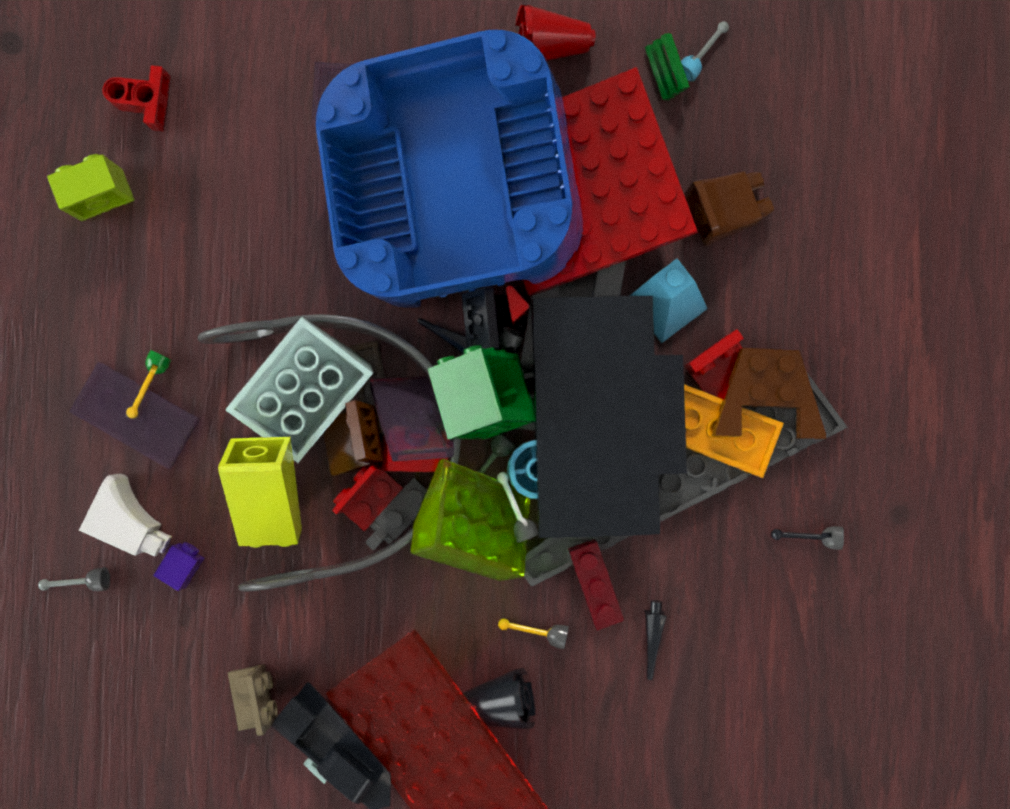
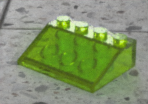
(470, 524)

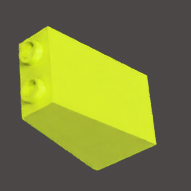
(261, 491)

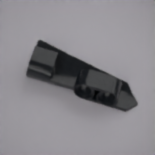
(336, 749)

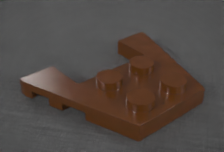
(769, 380)

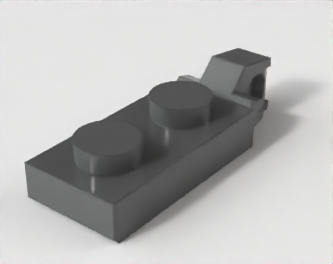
(397, 514)

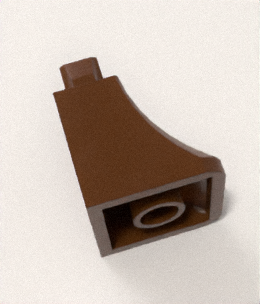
(727, 205)

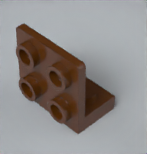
(353, 439)

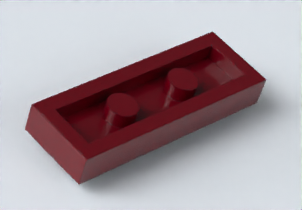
(596, 584)

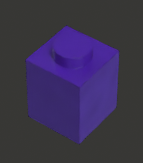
(179, 566)

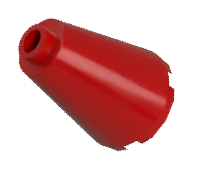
(554, 33)

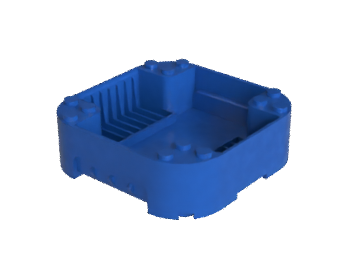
(448, 169)

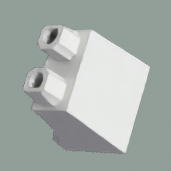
(121, 520)

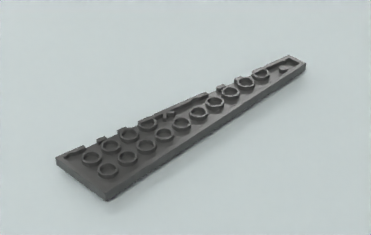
(680, 491)

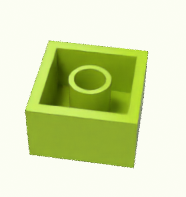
(90, 187)

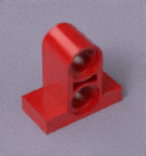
(135, 92)

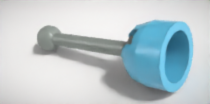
(691, 64)

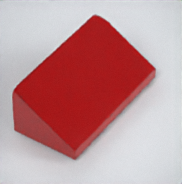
(518, 306)

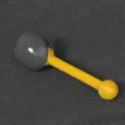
(555, 635)

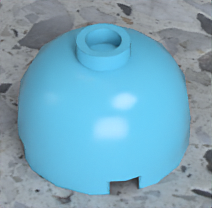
(522, 469)

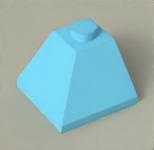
(674, 299)

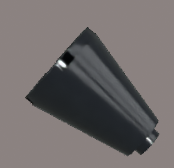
(504, 701)

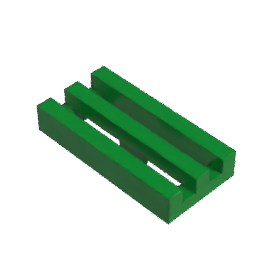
(663, 68)

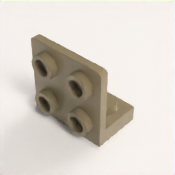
(253, 698)

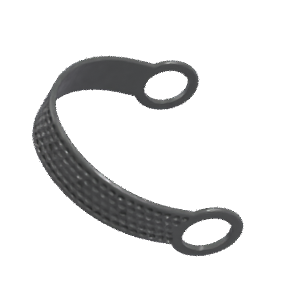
(273, 327)

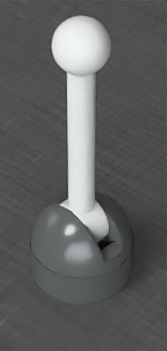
(523, 527)

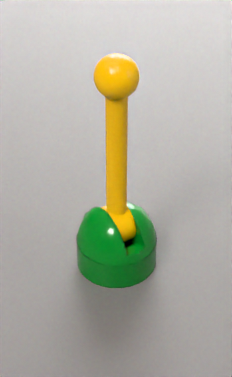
(156, 365)

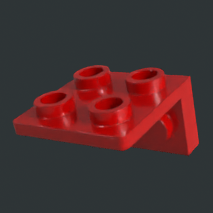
(714, 366)
(368, 496)

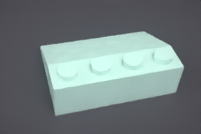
(301, 387)

